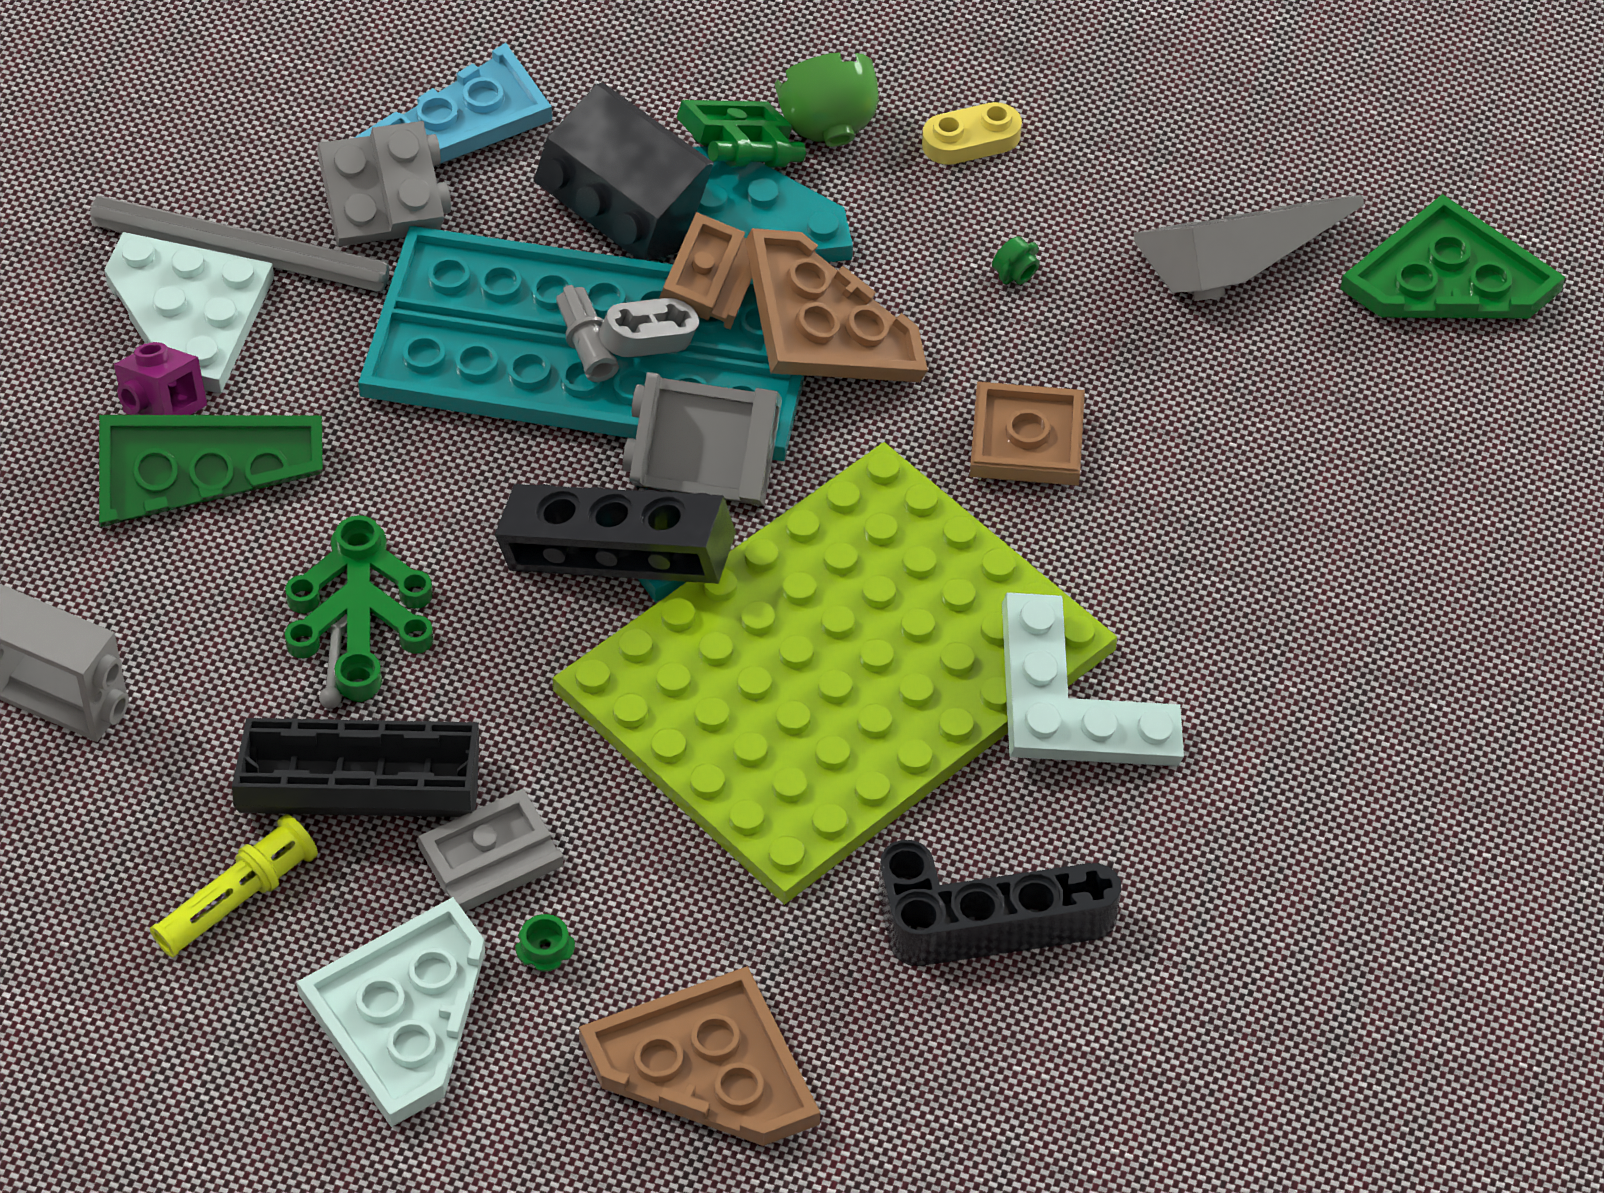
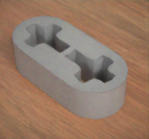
(648, 327)

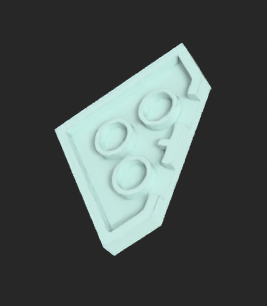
(189, 299)
(401, 1007)

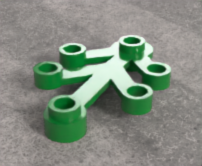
(357, 600)

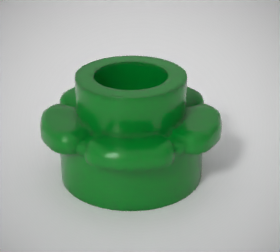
(1016, 261)
(542, 930)

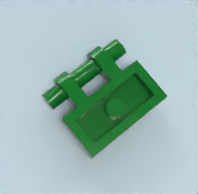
(741, 132)

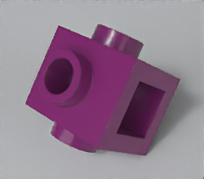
(160, 381)

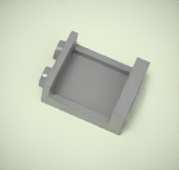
(703, 439)

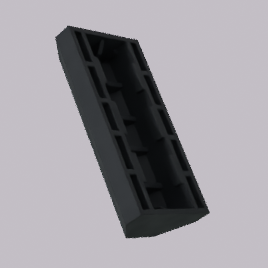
(357, 767)

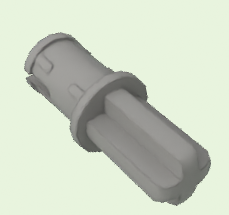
(583, 334)

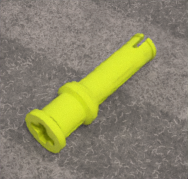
(260, 873)

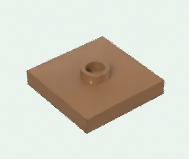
(1027, 433)

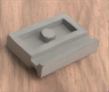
(490, 850)

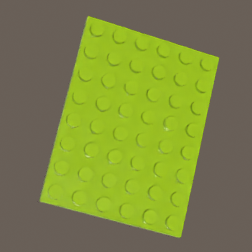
(824, 671)

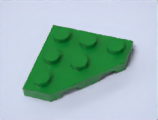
(1451, 268)

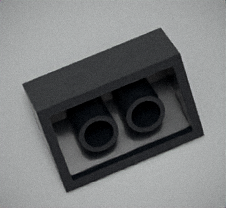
(624, 174)

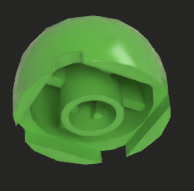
(829, 97)

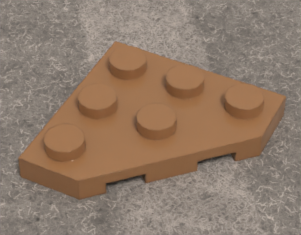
(826, 317)
(706, 1058)

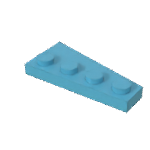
(479, 107)

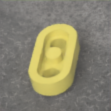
(971, 133)

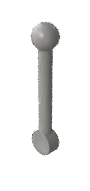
(330, 696)

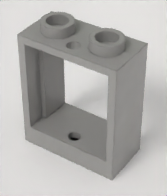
(59, 666)

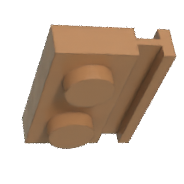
(711, 270)

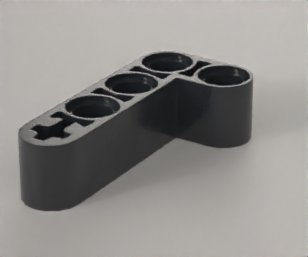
(1075, 904)

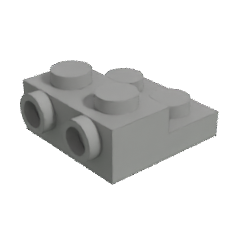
(383, 183)

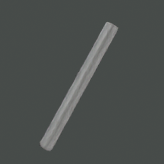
(223, 238)

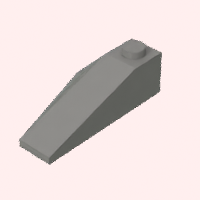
(1239, 246)

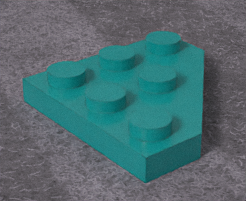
(769, 200)

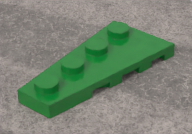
(191, 459)

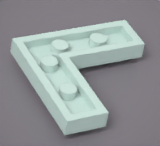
(1056, 727)

